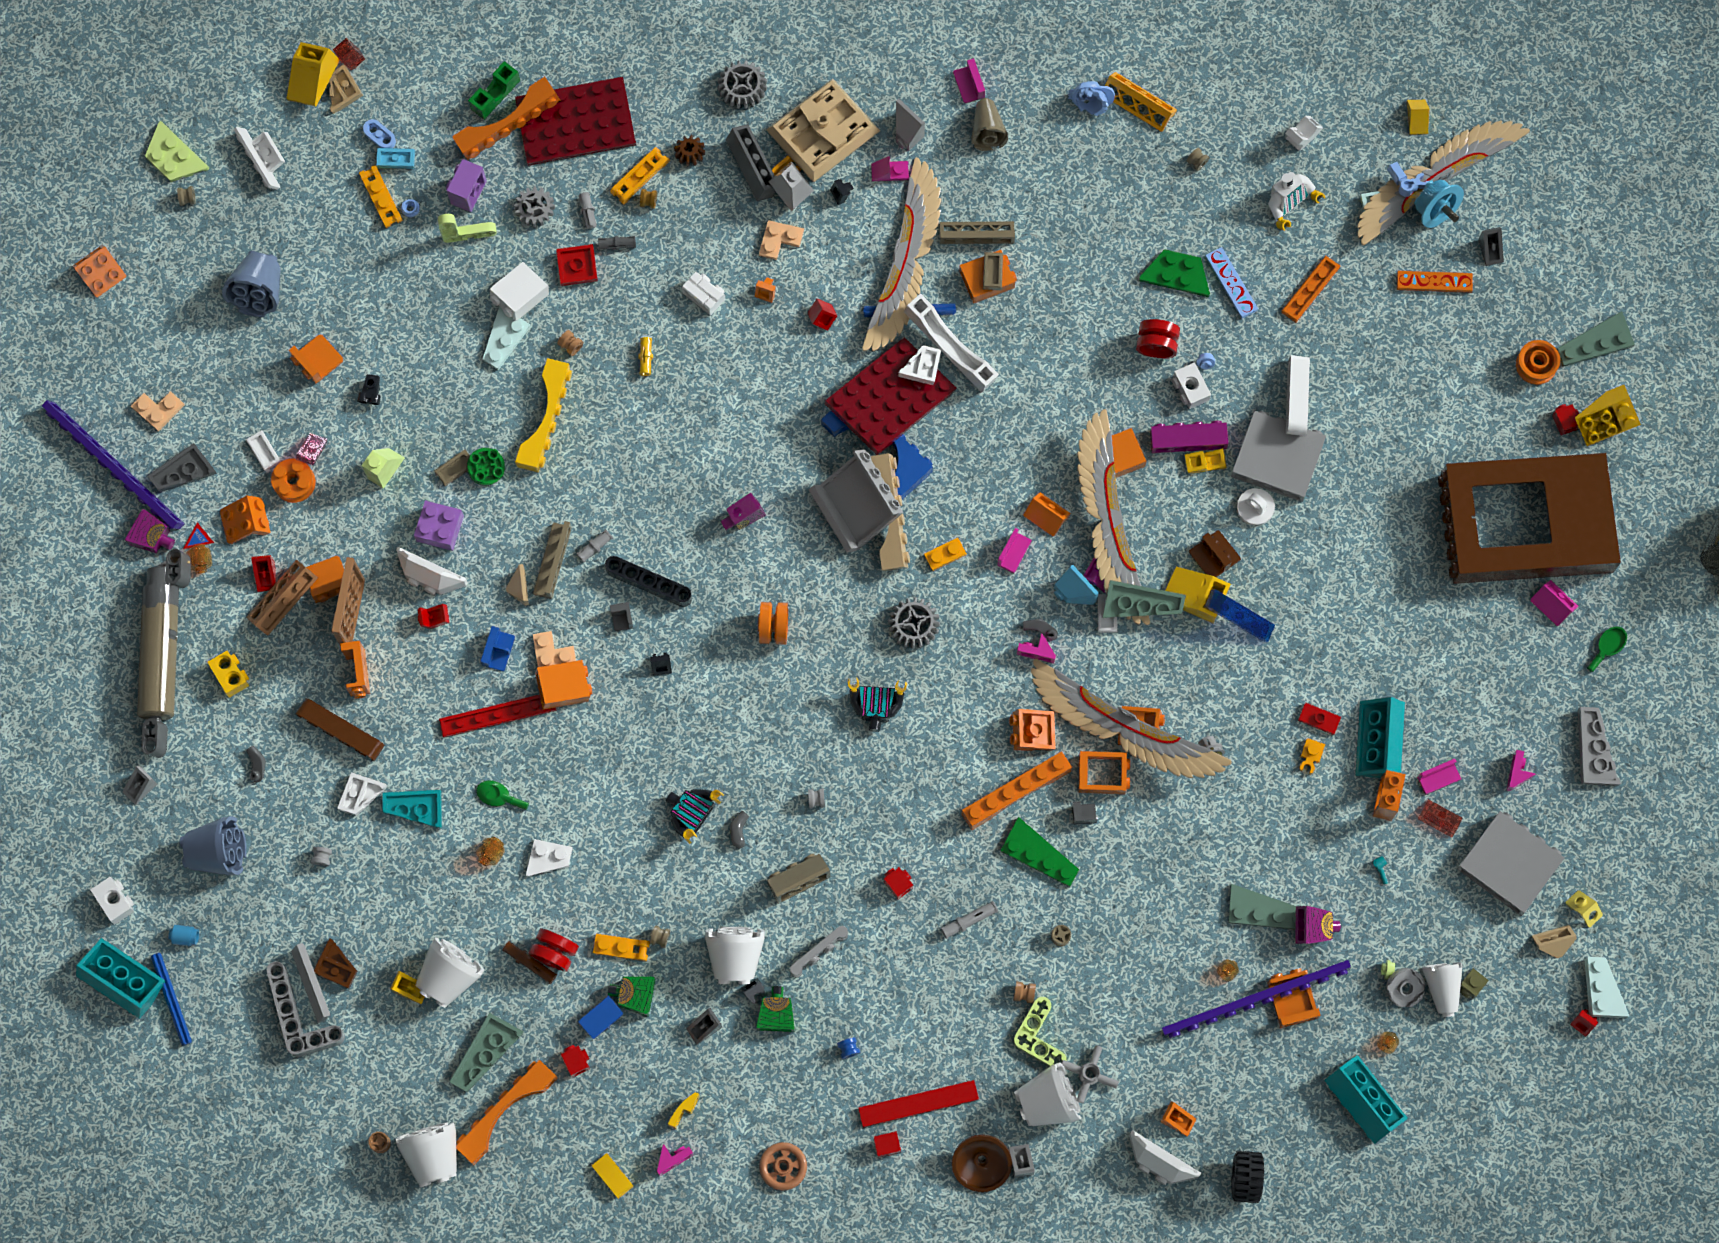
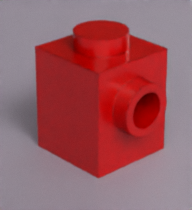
(1565, 419)
(898, 882)
(575, 1060)

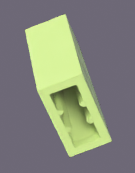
(381, 465)

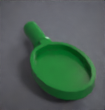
(1610, 644)
(497, 795)

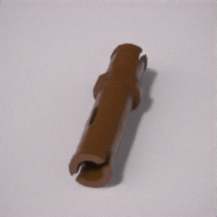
(532, 964)

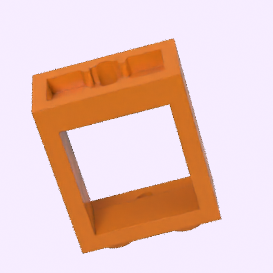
(1103, 789)
(1387, 797)

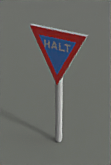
(197, 536)

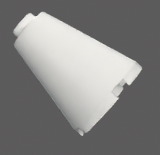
(1444, 985)

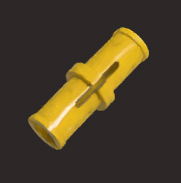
(645, 356)

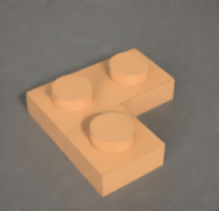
(775, 235)
(157, 414)
(546, 652)

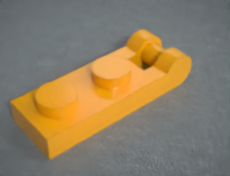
(620, 947)

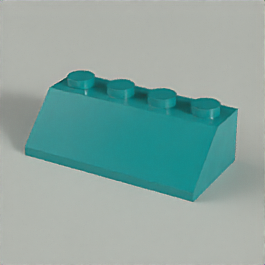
(1380, 737)
(119, 978)
(1365, 1099)

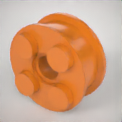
(1536, 373)
(285, 472)

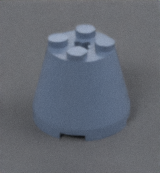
(254, 285)
(215, 847)

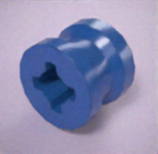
(848, 1048)

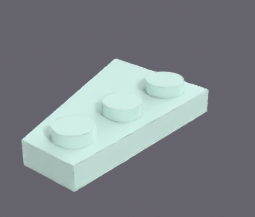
(504, 338)
(1602, 990)

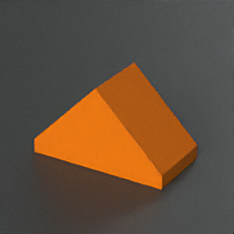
(1178, 1119)

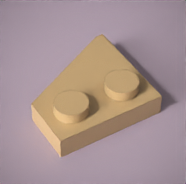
(343, 89)

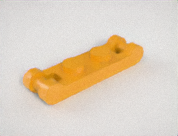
(639, 175)
(380, 196)

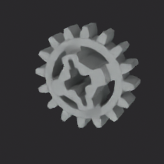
(534, 198)

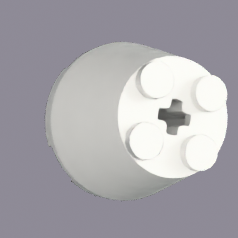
(734, 953)
(447, 972)
(1048, 1098)
(430, 1153)

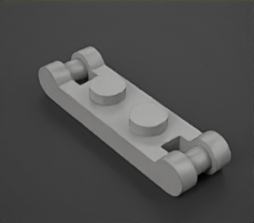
(812, 956)

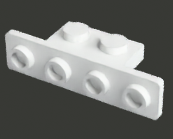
(263, 154)

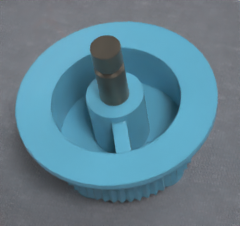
(1439, 203)

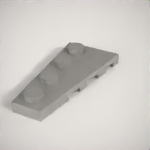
(1595, 755)

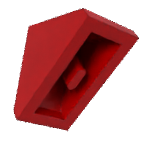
(264, 572)

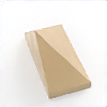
(517, 586)
(1555, 941)

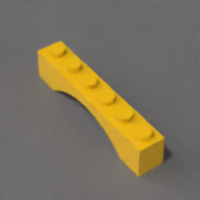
(532, 450)

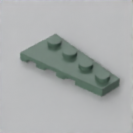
(1600, 340)
(486, 1049)

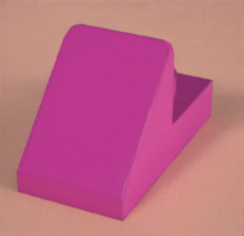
(889, 170)
(1042, 652)
(1517, 775)
(668, 1162)

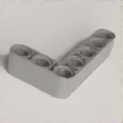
(293, 1017)

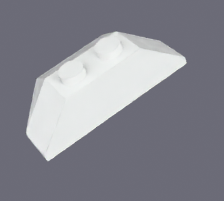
(429, 575)
(1160, 1162)

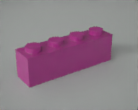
(1189, 437)

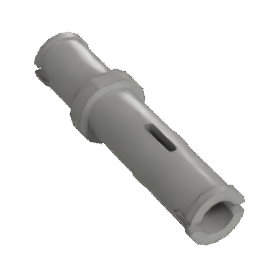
(969, 919)

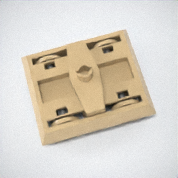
(823, 128)

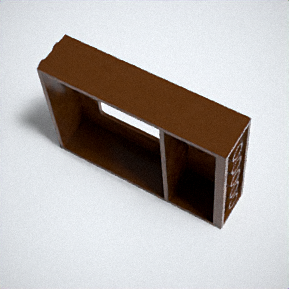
(1578, 516)

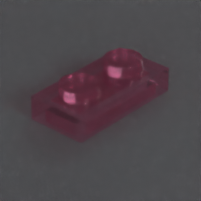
(311, 449)

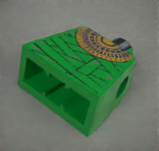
(634, 994)
(776, 1012)

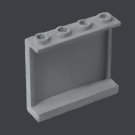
(1278, 459)
(856, 501)
(1511, 863)

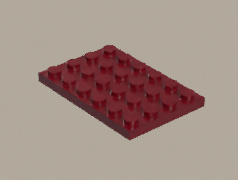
(583, 122)
(885, 406)

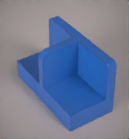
(497, 649)
(601, 1017)

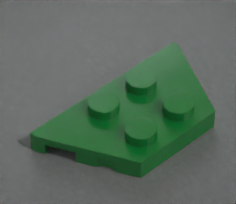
(1177, 272)

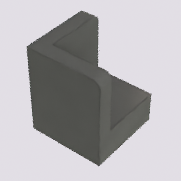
(621, 616)
(1084, 813)

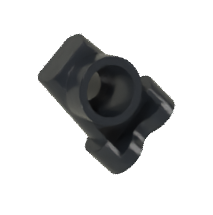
(370, 394)

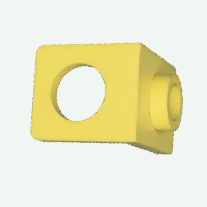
(1584, 906)

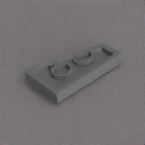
(182, 469)

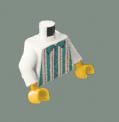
(1288, 194)

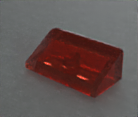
(1440, 818)

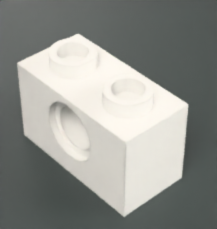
(1191, 375)
(105, 891)

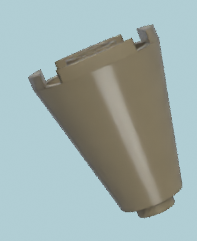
(988, 126)

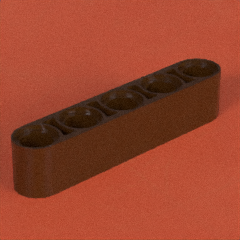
(340, 728)

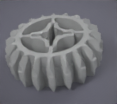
(733, 95)
(907, 625)

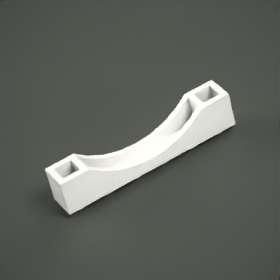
(931, 324)

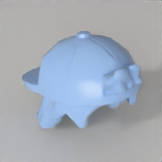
(1099, 97)

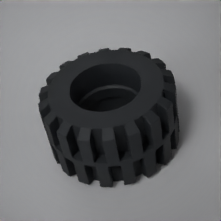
(1247, 1177)

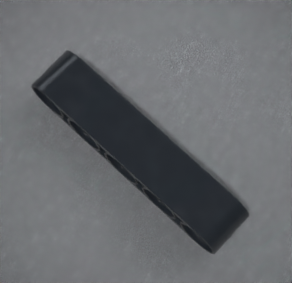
(643, 574)

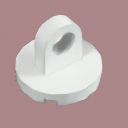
(1255, 506)

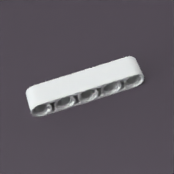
(1297, 395)

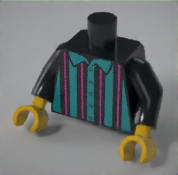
(876, 703)
(691, 810)

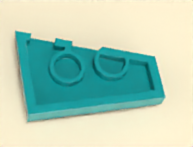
(415, 806)

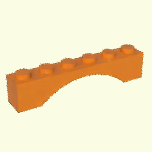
(476, 139)
(1008, 794)
(535, 1081)

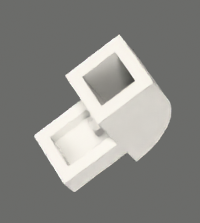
(1303, 133)

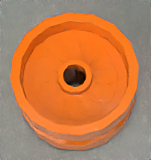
(772, 622)

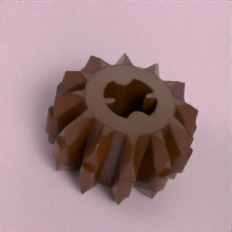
(696, 147)

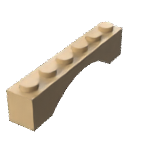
(893, 552)

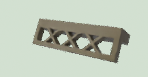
(977, 237)
(552, 560)

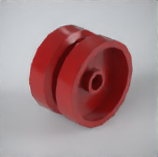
(1158, 338)
(553, 950)

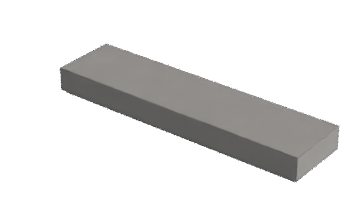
(310, 983)

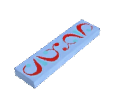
(1231, 283)

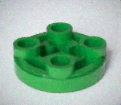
(485, 466)

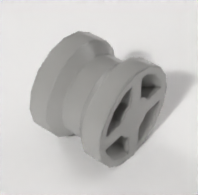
(816, 798)
(321, 856)

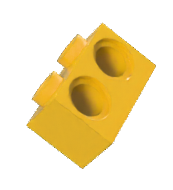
(226, 675)

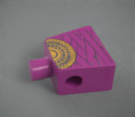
(748, 508)
(149, 534)
(1314, 925)

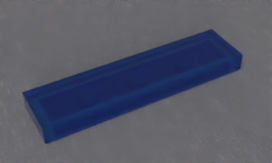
(1240, 615)

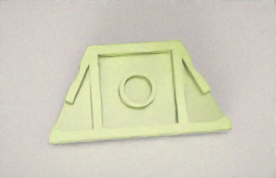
(172, 156)

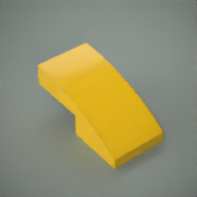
(1207, 461)
(687, 1105)
(612, 1175)

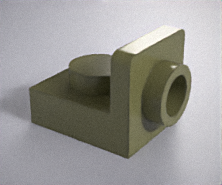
(1472, 984)

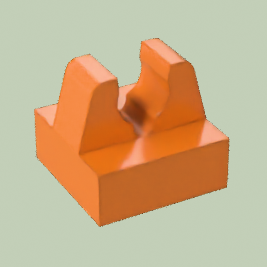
(765, 290)

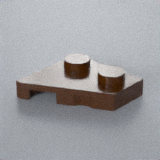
(335, 966)

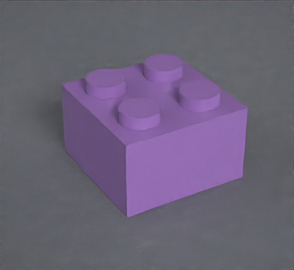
(466, 185)
(438, 525)

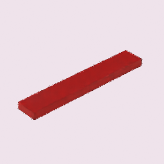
(492, 716)
(918, 1103)

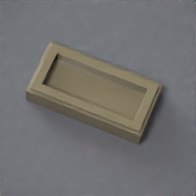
(992, 271)
(453, 468)

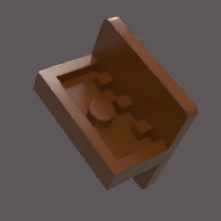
(1214, 554)

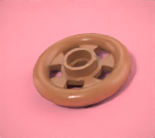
(768, 1158)

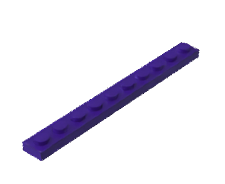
(108, 461)
(1249, 1002)

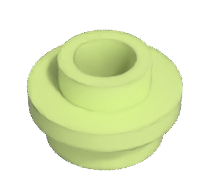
(1387, 969)

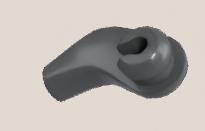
(1041, 626)
(258, 764)
(736, 830)

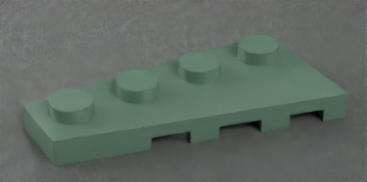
(1136, 600)
(1259, 910)

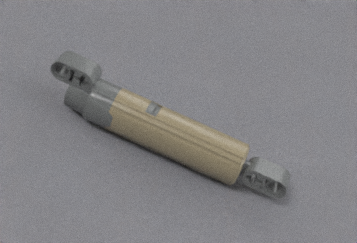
(159, 649)

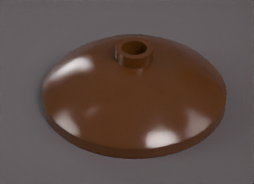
(981, 1174)

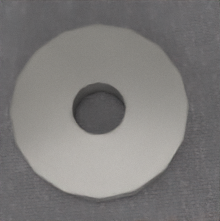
(1395, 985)

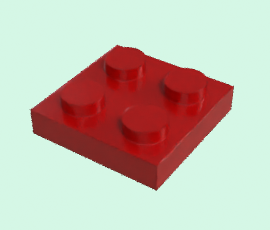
(577, 265)

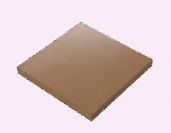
(348, 602)

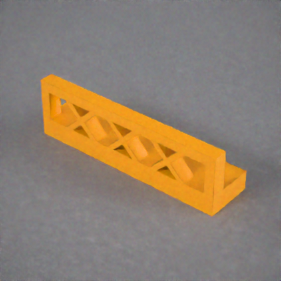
(1144, 97)

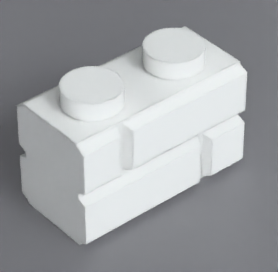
(703, 292)

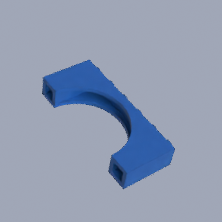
(911, 466)

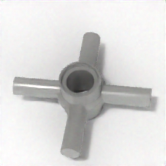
(1092, 1066)

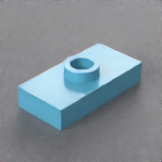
(395, 158)

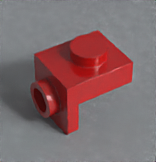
(433, 616)

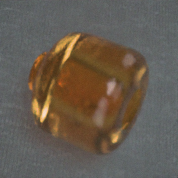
(1228, 970)
(1388, 1042)

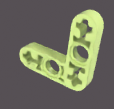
(452, 233)
(1031, 1033)

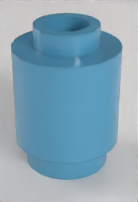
(183, 935)

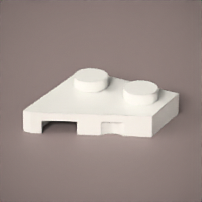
(922, 366)
(359, 793)
(548, 857)

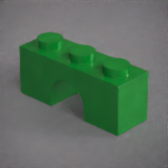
(503, 82)

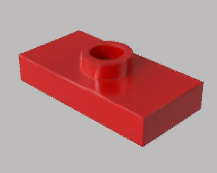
(1319, 718)

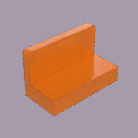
(1046, 514)

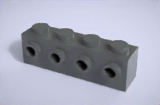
(751, 161)

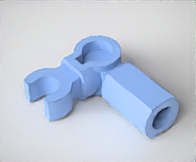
(1406, 185)

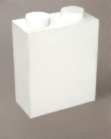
(518, 291)

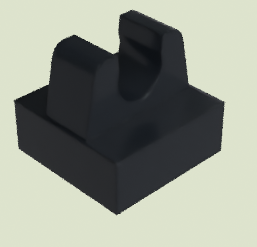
(841, 191)
(661, 664)
(752, 989)

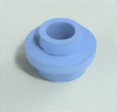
(410, 202)
(1206, 361)

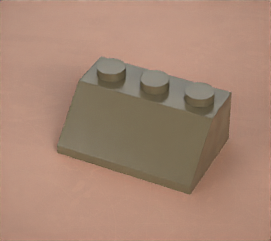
(798, 877)

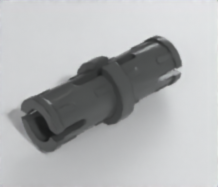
(616, 243)

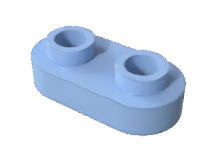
(380, 135)

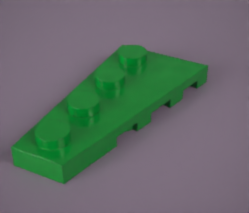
(1034, 851)

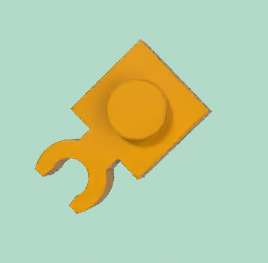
(1312, 753)

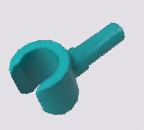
(1379, 863)

